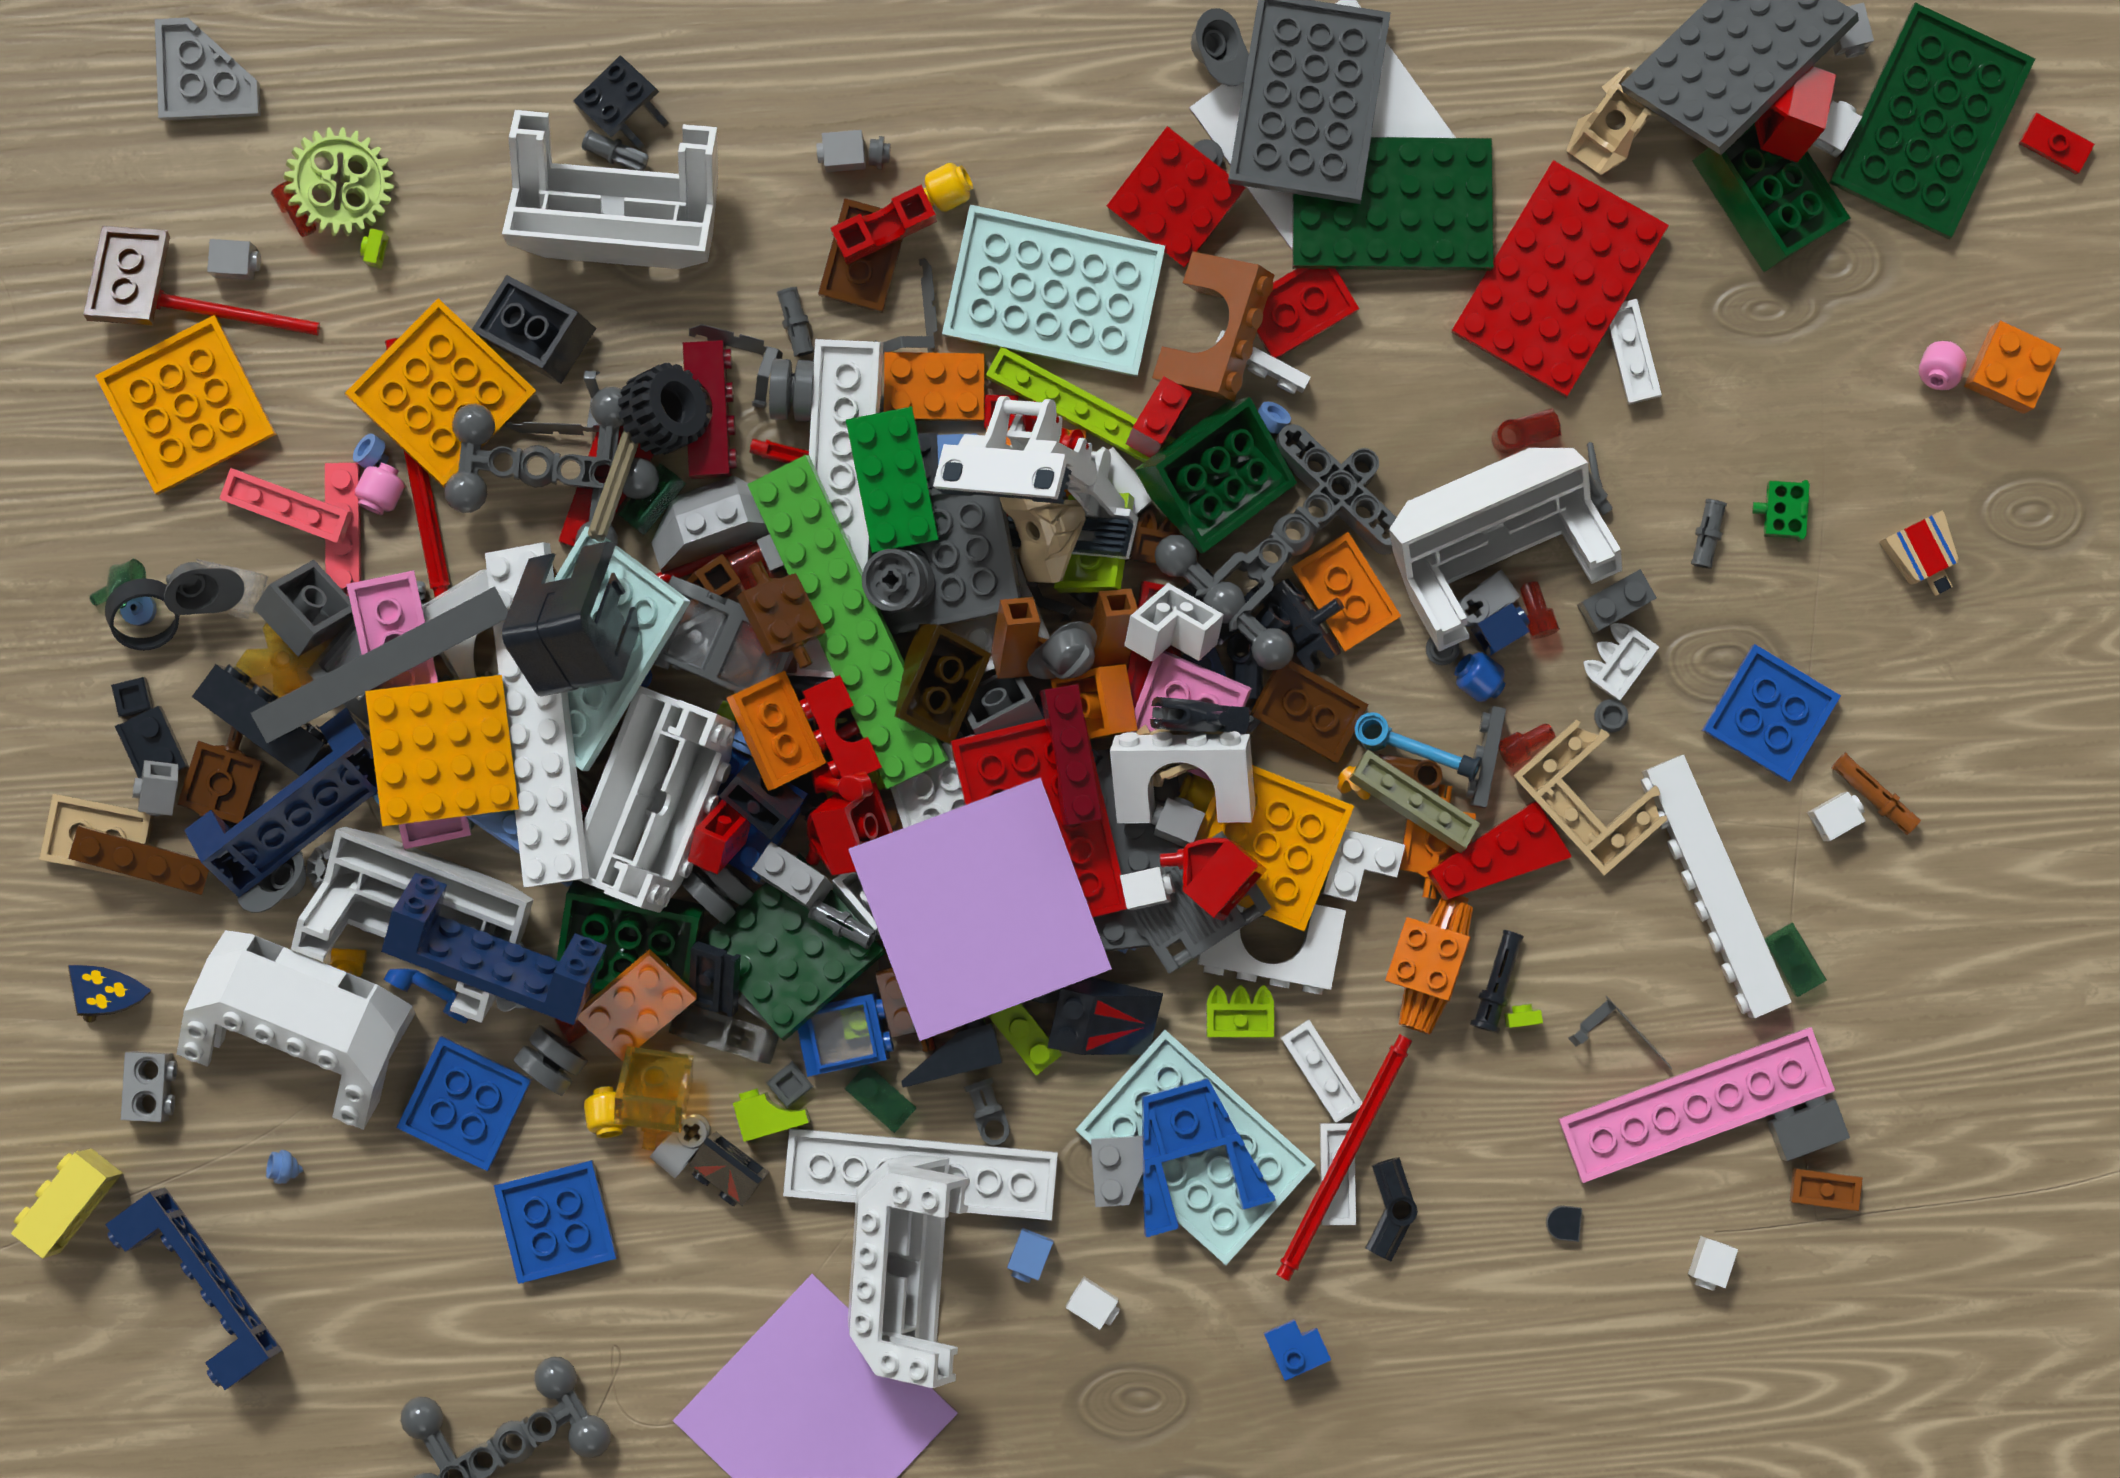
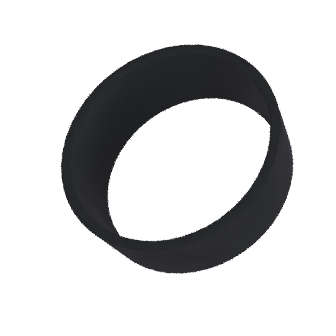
(128, 591)

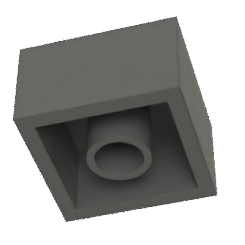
(305, 607)
(1001, 705)

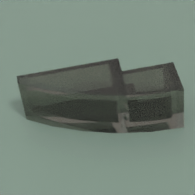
(726, 1033)

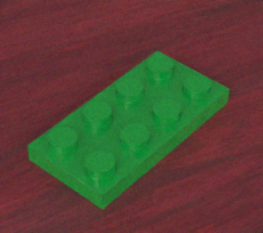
(892, 479)

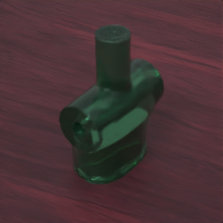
(117, 576)

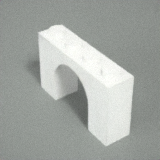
(1221, 756)
(1310, 966)

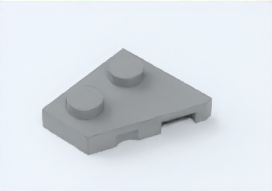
(1116, 1169)

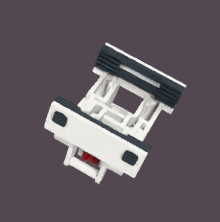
(1040, 468)

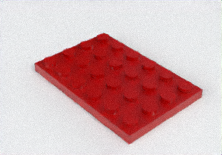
(1560, 278)
(1024, 753)

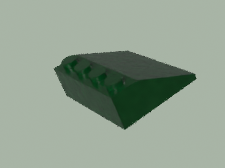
(1771, 199)
(1217, 474)
(630, 931)

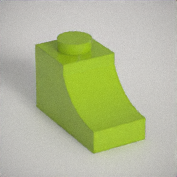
(762, 1117)

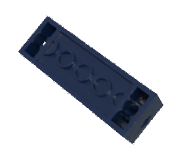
(295, 814)
(487, 962)
(160, 1213)

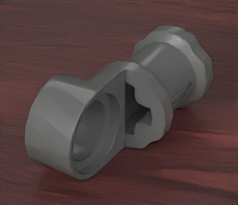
(984, 1113)

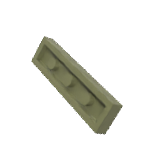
(1414, 801)

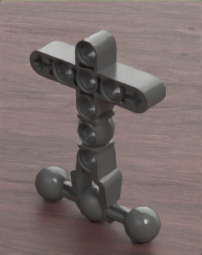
(1272, 646)

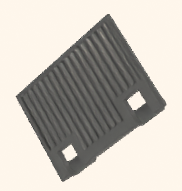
(1191, 923)

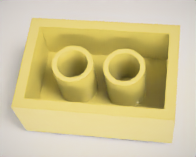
(65, 1202)

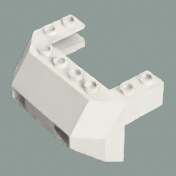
(611, 211)
(1491, 519)
(646, 796)
(367, 880)
(299, 1010)
(900, 1268)

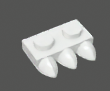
(1622, 661)

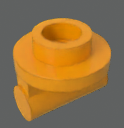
(1346, 785)
(349, 960)

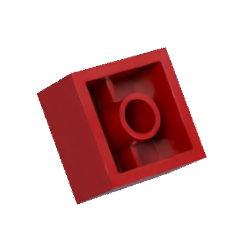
(1797, 116)
(843, 825)
(1215, 873)

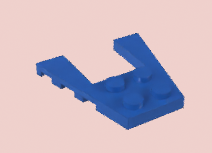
(1182, 1124)

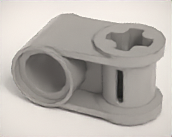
(1489, 598)
(679, 1148)

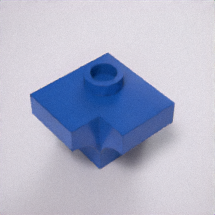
(1295, 1350)

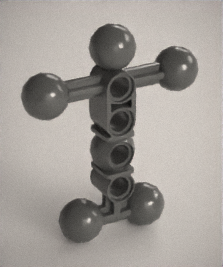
(475, 426)
(554, 1379)

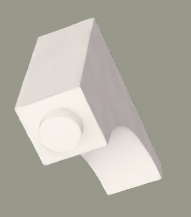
(459, 657)

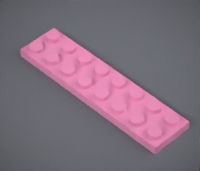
(382, 612)
(1696, 1104)

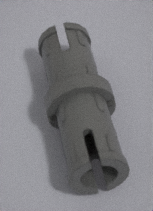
(795, 321)
(1708, 533)
(823, 913)

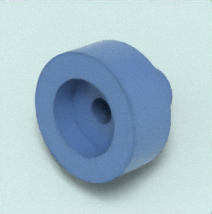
(1274, 416)
(370, 451)
(143, 614)

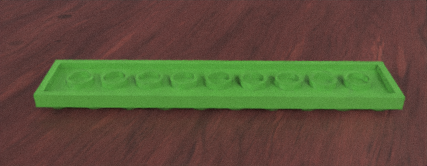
(856, 631)

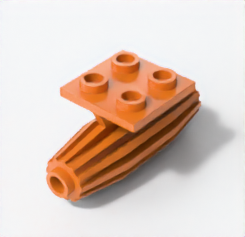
(1430, 962)

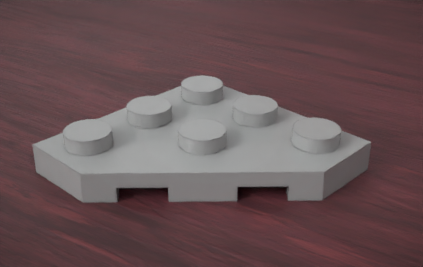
(198, 76)

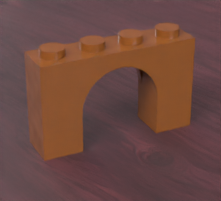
(1220, 368)
(1019, 628)

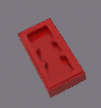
(2056, 143)

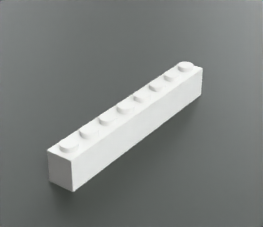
(1716, 888)

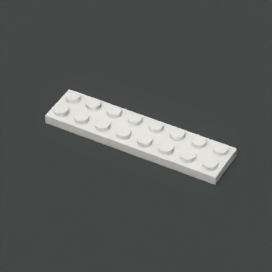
(1000, 1183)

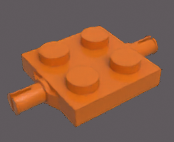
(1425, 850)

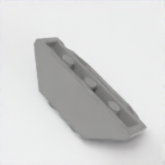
(707, 523)

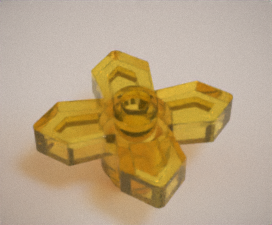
(264, 660)

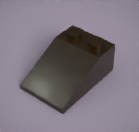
(939, 681)

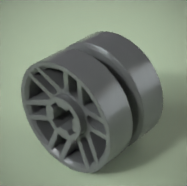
(791, 389)
(881, 583)
(716, 890)
(550, 1060)

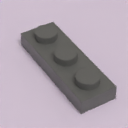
(1491, 726)

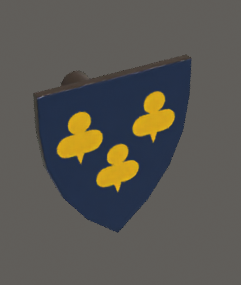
(103, 991)

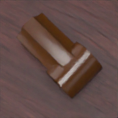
(1411, 766)

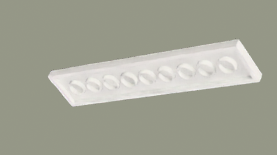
(844, 387)
(541, 748)

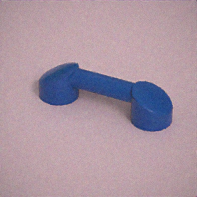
(403, 978)

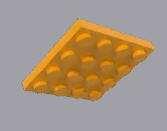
(428, 379)
(185, 405)
(441, 750)
(1292, 837)

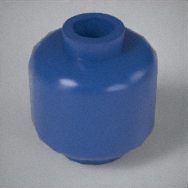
(1480, 676)

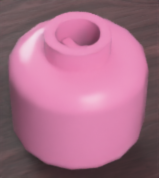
(1942, 365)
(379, 488)

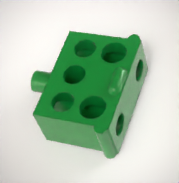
(1794, 506)

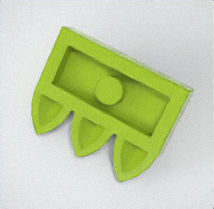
(1240, 1016)

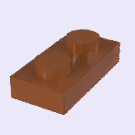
(1826, 1189)

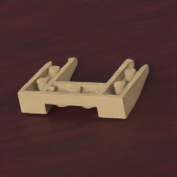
(1600, 843)

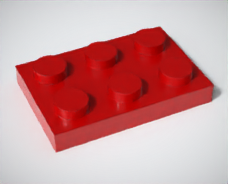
(1303, 307)

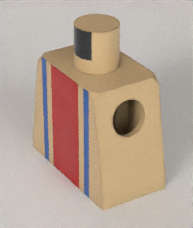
(1924, 552)

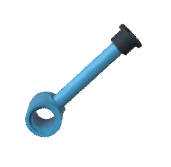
(1465, 765)

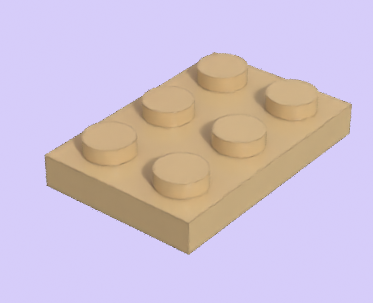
(69, 812)

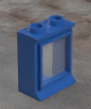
(845, 1035)

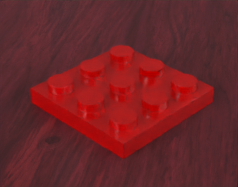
(1175, 196)

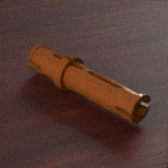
(1871, 789)

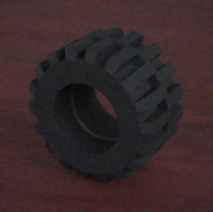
(646, 417)

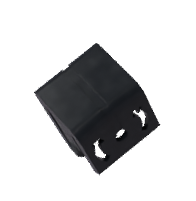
(553, 629)

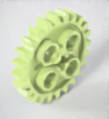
(308, 177)

